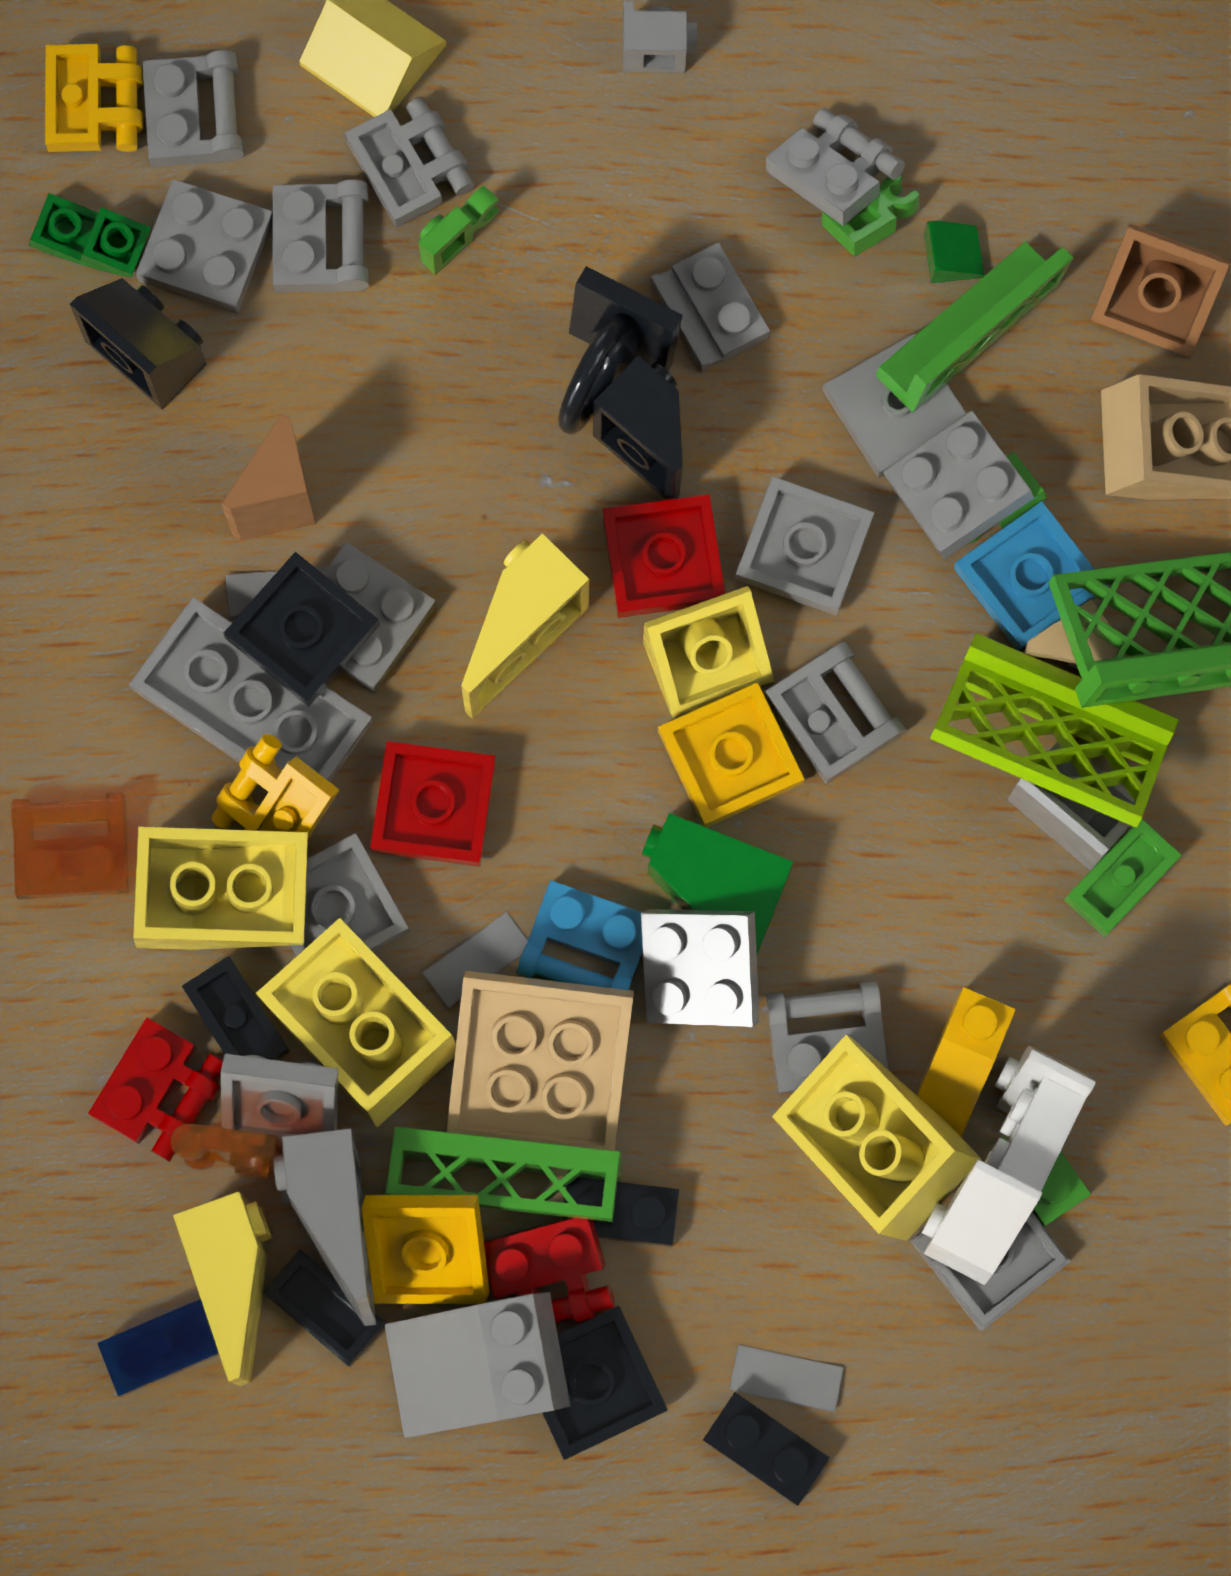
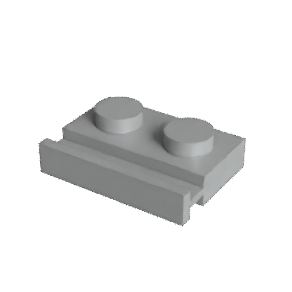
(714, 304)

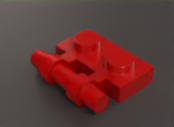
(144, 1081)
(547, 1255)

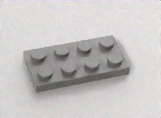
(234, 701)

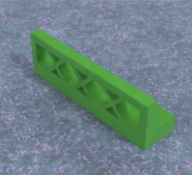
(972, 324)
(511, 1156)

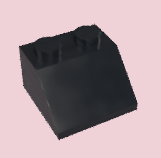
(140, 339)
(641, 424)

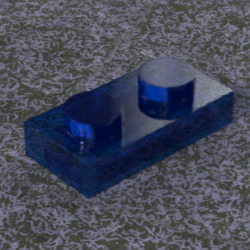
(158, 1348)

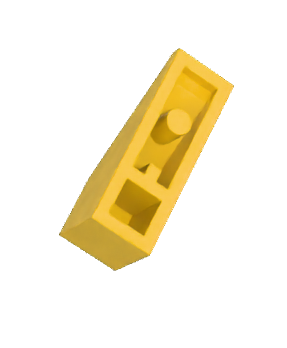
(964, 1056)

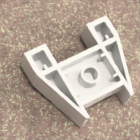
(1002, 1192)

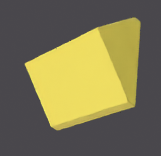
(370, 52)
(707, 651)

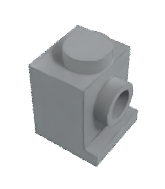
(657, 39)

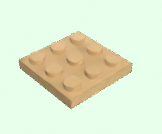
(539, 1060)

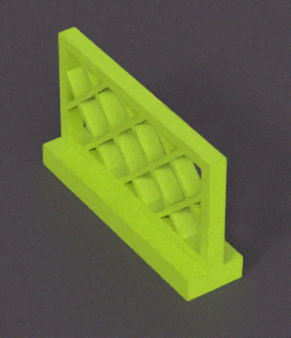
(1047, 693)

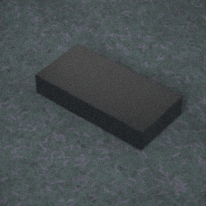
(321, 1308)

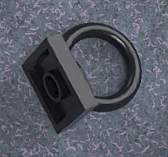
(618, 329)

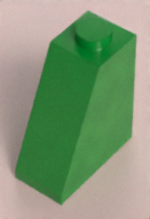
(715, 871)

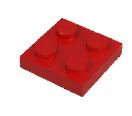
(663, 555)
(433, 803)

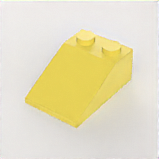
(530, 609)
(219, 888)
(360, 1021)
(875, 1140)
(229, 1269)

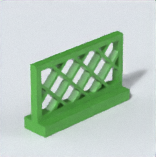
(1143, 672)

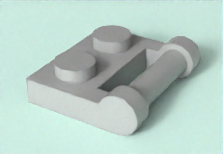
(174, 109)
(302, 237)
(820, 721)
(800, 1054)

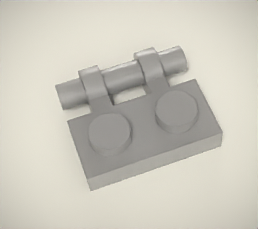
(396, 170)
(827, 178)

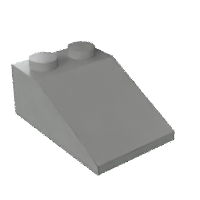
(325, 1187)
(477, 1364)

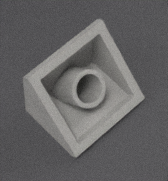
(1072, 825)

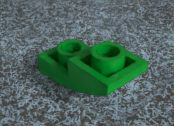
(88, 237)

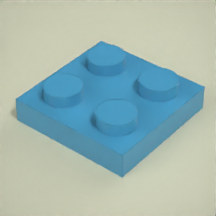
(1013, 574)

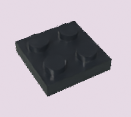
(301, 629)
(605, 1384)

